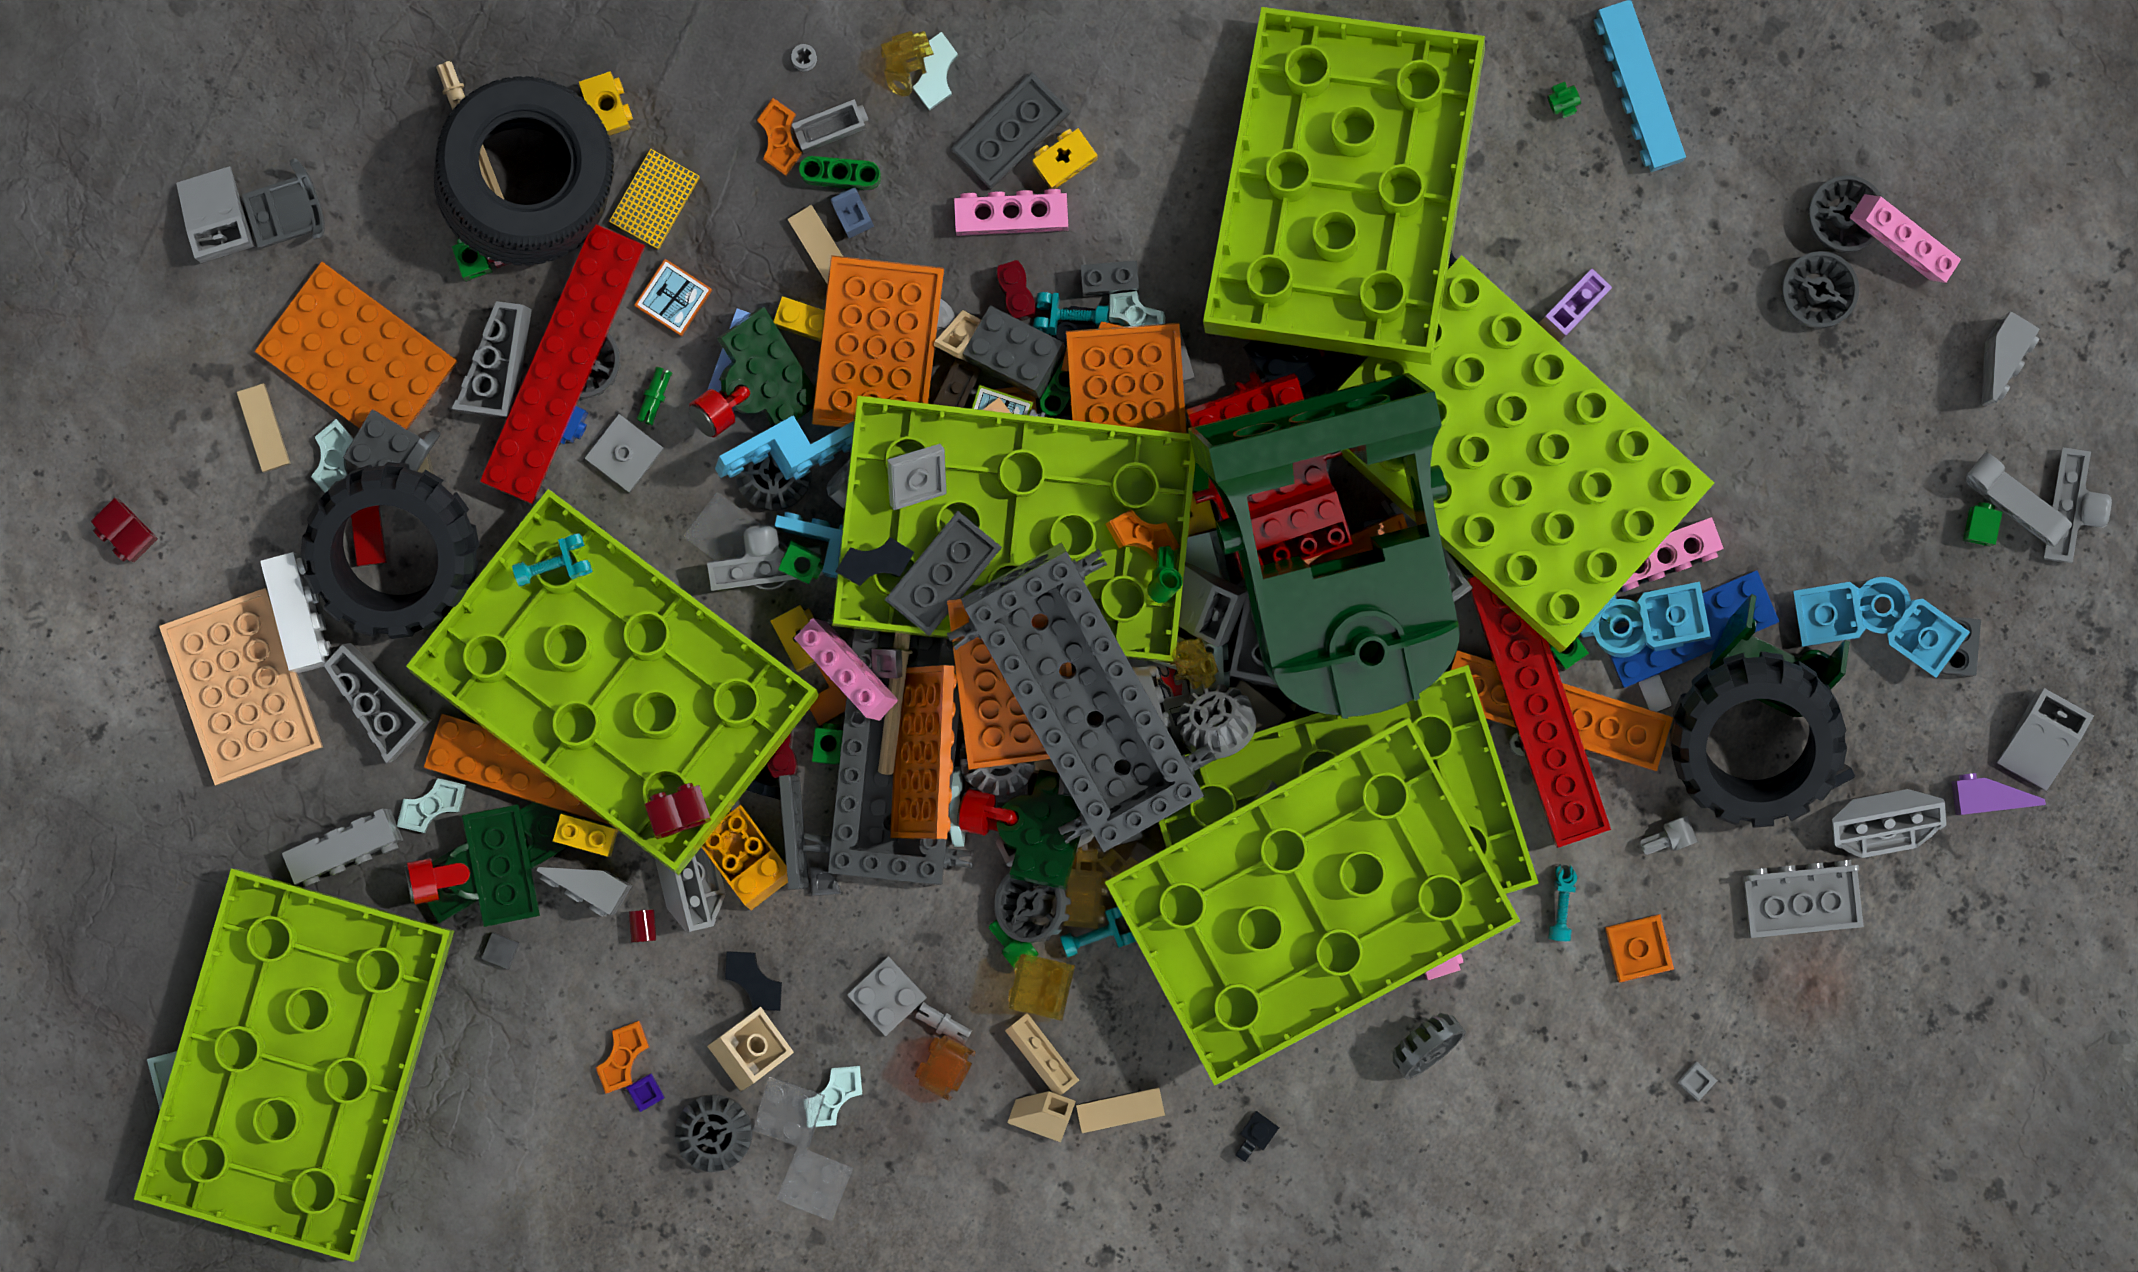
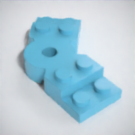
(1658, 620)
(1912, 626)

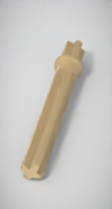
(455, 94)
(892, 717)

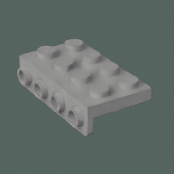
(1803, 899)

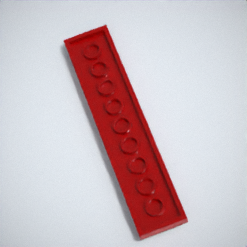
(562, 363)
(1542, 720)

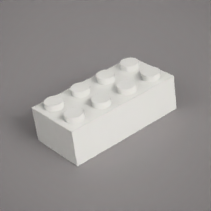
(296, 613)

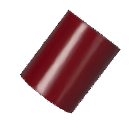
(642, 925)

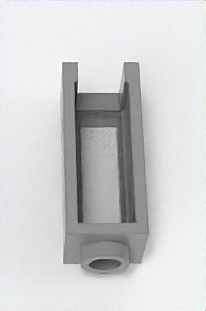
(830, 125)

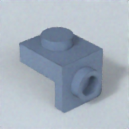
(851, 212)

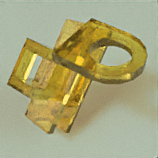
(897, 52)
(1194, 663)

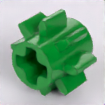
(1564, 99)

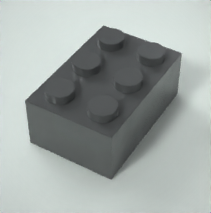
(1015, 352)

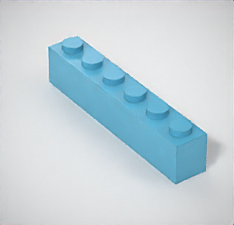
(1640, 86)

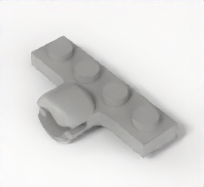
(2076, 503)
(758, 564)

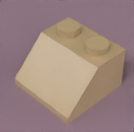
(750, 1049)

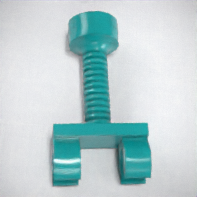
(1051, 301)
(524, 573)
(1564, 885)
(1072, 944)

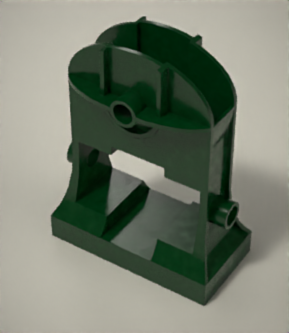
(1363, 625)

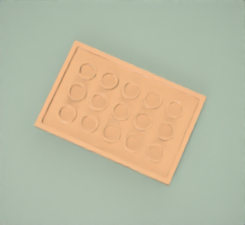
(240, 687)

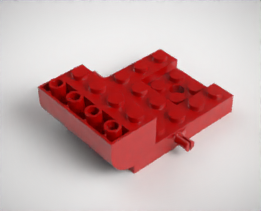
(1291, 519)

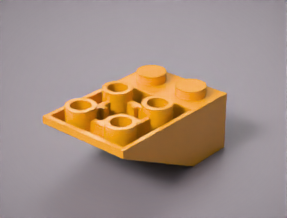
(746, 858)

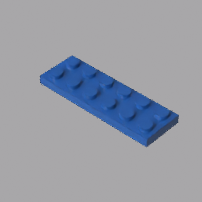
(1719, 607)

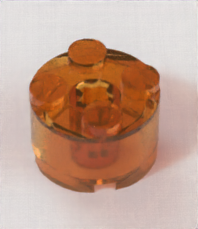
(945, 1067)

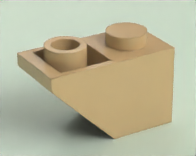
(1043, 1114)

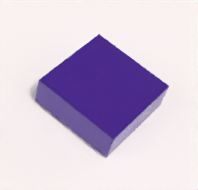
(645, 1092)

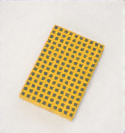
(654, 199)

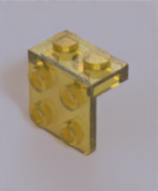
(1041, 986)

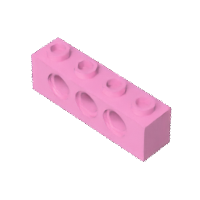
(1054, 220)
(1905, 238)
(1707, 542)
(846, 669)

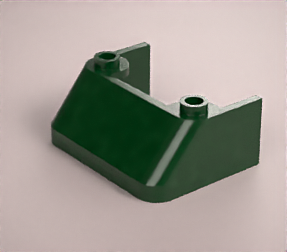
(1738, 639)

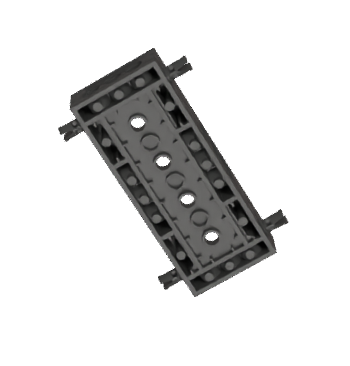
(1058, 706)
(864, 796)

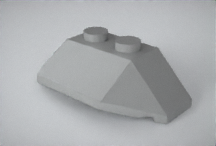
(1888, 822)
(695, 894)

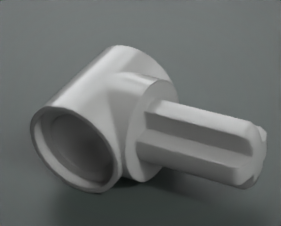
(1675, 835)

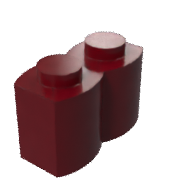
(1014, 285)
(123, 530)
(783, 760)
(677, 811)

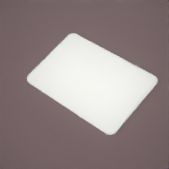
(1655, 693)

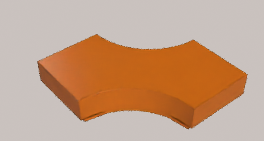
(781, 150)
(1132, 531)
(628, 1044)

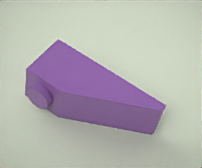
(1575, 305)
(1986, 795)

